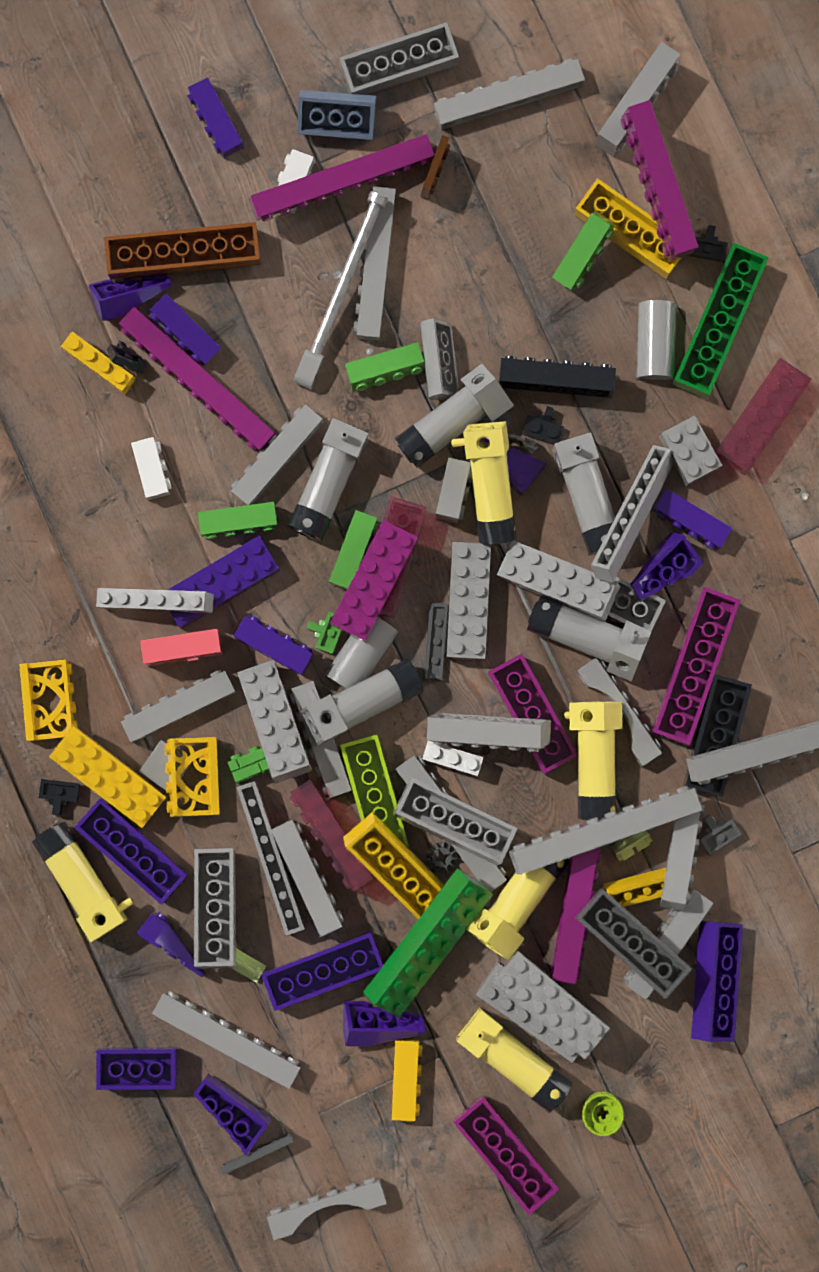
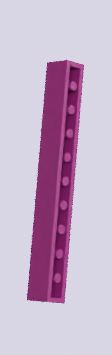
(341, 177)
(199, 381)

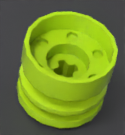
(595, 1122)

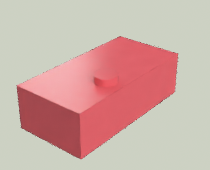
(181, 647)

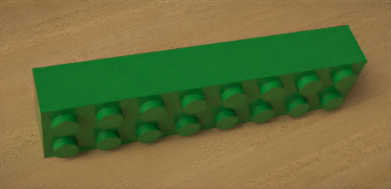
(720, 321)
(428, 943)

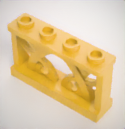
(28, 681)
(209, 755)

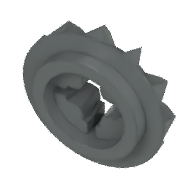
(433, 854)

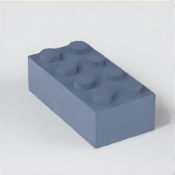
(336, 114)

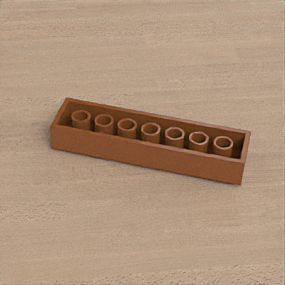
(182, 250)

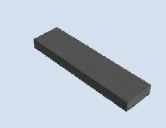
(436, 641)
(257, 1153)

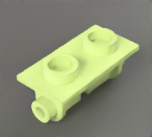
(623, 847)
(248, 966)

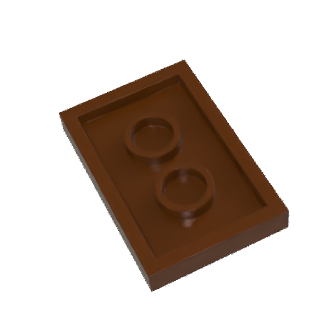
(436, 167)

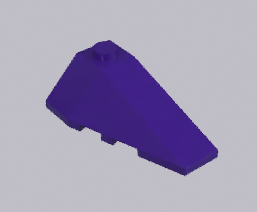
(118, 298)
(668, 563)
(162, 934)
(372, 1025)

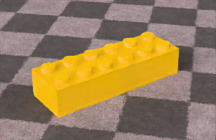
(633, 229)
(107, 776)
(393, 864)

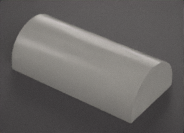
(656, 340)
(439, 359)
(359, 658)

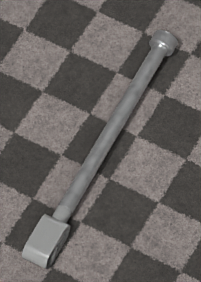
(312, 359)

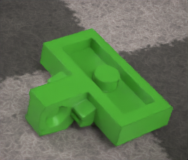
(326, 633)

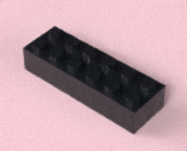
(557, 377)
(719, 725)

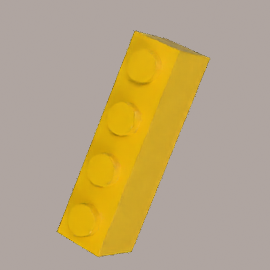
(98, 363)
(637, 887)
(405, 1080)

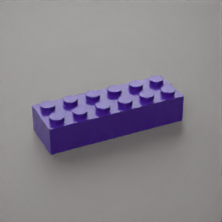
(228, 577)
(131, 851)
(322, 971)
(716, 981)

